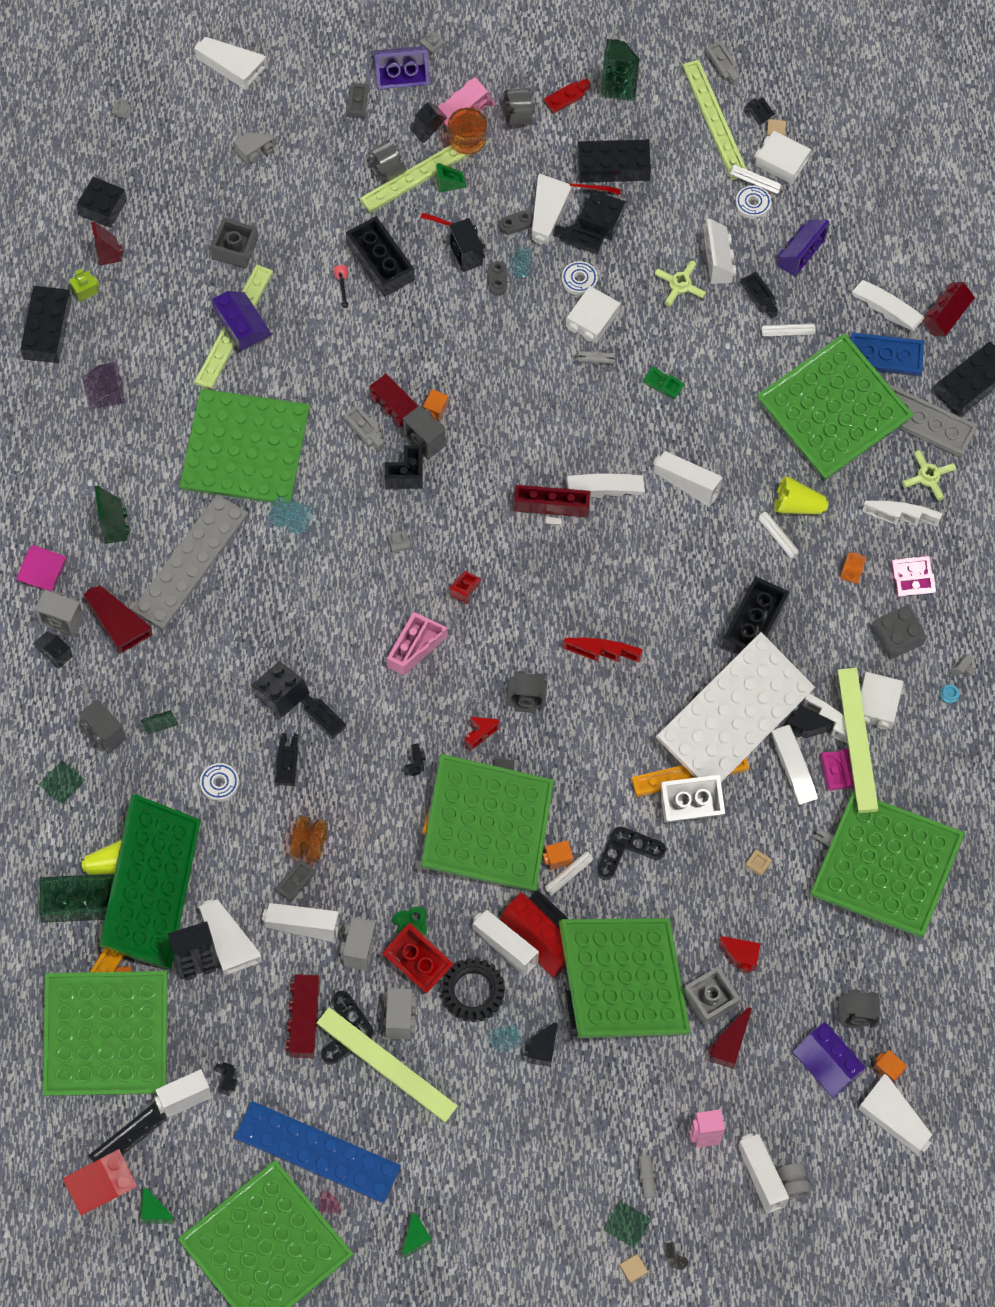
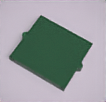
(159, 722)
(62, 782)
(627, 1224)

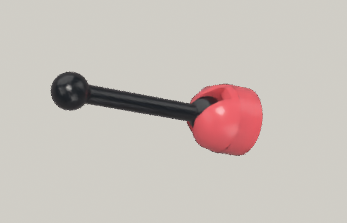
(341, 273)

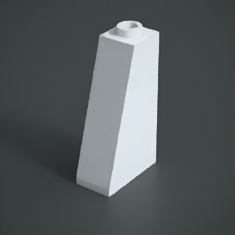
(231, 61)
(550, 204)
(688, 477)
(302, 921)
(506, 942)
(231, 944)
(894, 1114)
(763, 1173)

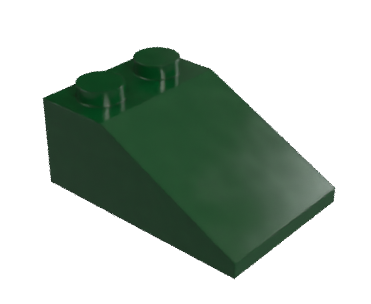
(111, 516)

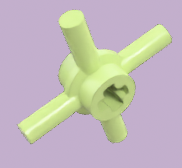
(680, 283)
(933, 475)

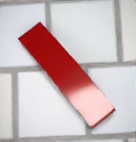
(594, 648)

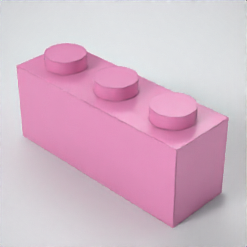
(707, 1128)

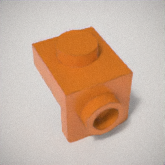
(853, 567)

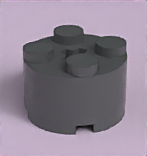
(518, 106)
(387, 161)
(527, 692)
(859, 1009)

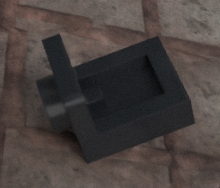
(418, 757)
(230, 1081)

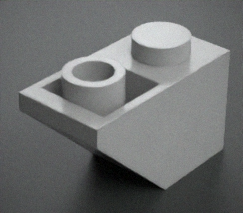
(253, 145)

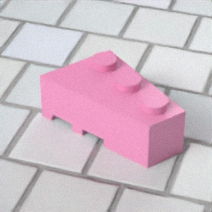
(471, 96)
(415, 643)

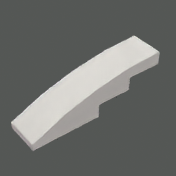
(888, 304)
(607, 484)
(896, 511)
(824, 709)
(794, 764)

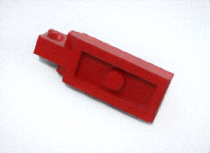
(567, 95)

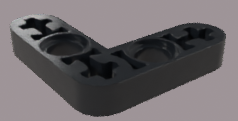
(621, 845)
(340, 1008)

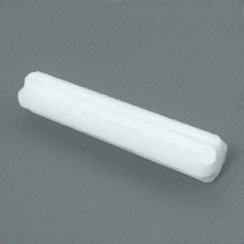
(755, 179)
(788, 329)
(778, 534)
(567, 874)

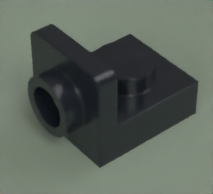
(759, 109)

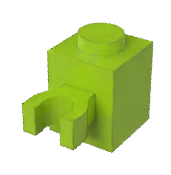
(84, 285)

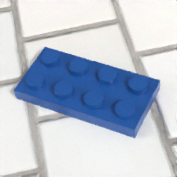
(891, 353)

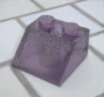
(103, 386)

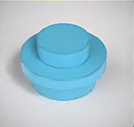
(949, 694)

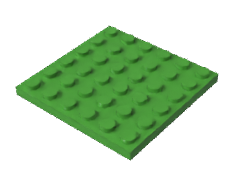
(834, 406)
(244, 446)
(487, 823)
(888, 866)
(624, 977)
(105, 1033)
(266, 1243)

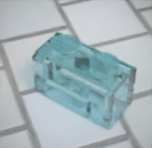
(291, 515)

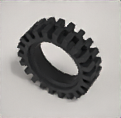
(468, 967)

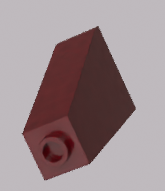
(117, 620)

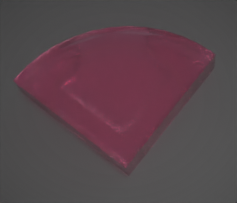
(329, 1203)

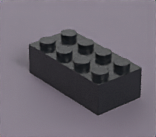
(613, 161)
(380, 256)
(46, 324)
(969, 381)
(756, 614)
(194, 950)

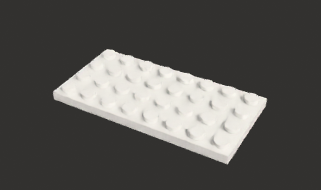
(735, 710)

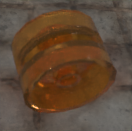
(467, 130)
(308, 838)

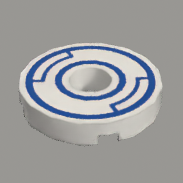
(756, 193)
(579, 268)
(214, 772)

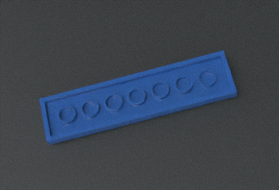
(318, 1152)

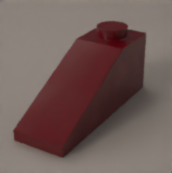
(106, 245)
(729, 1042)

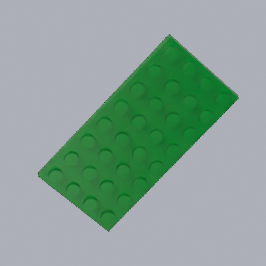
(150, 882)

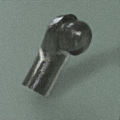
(674, 1259)

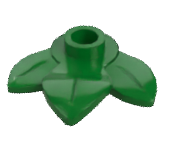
(403, 917)

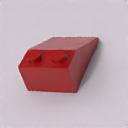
(417, 957)
(99, 1182)

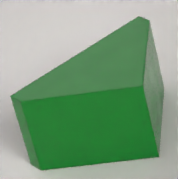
(449, 178)
(153, 1211)
(416, 1237)

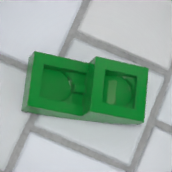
(662, 383)

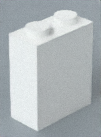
(782, 157)
(592, 314)
(880, 699)
(182, 1094)

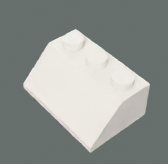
(719, 253)
(692, 798)

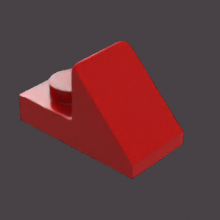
(464, 586)
(484, 728)

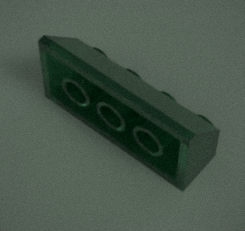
(619, 71)
(74, 897)

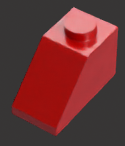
(741, 953)

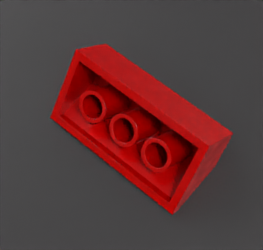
(538, 930)

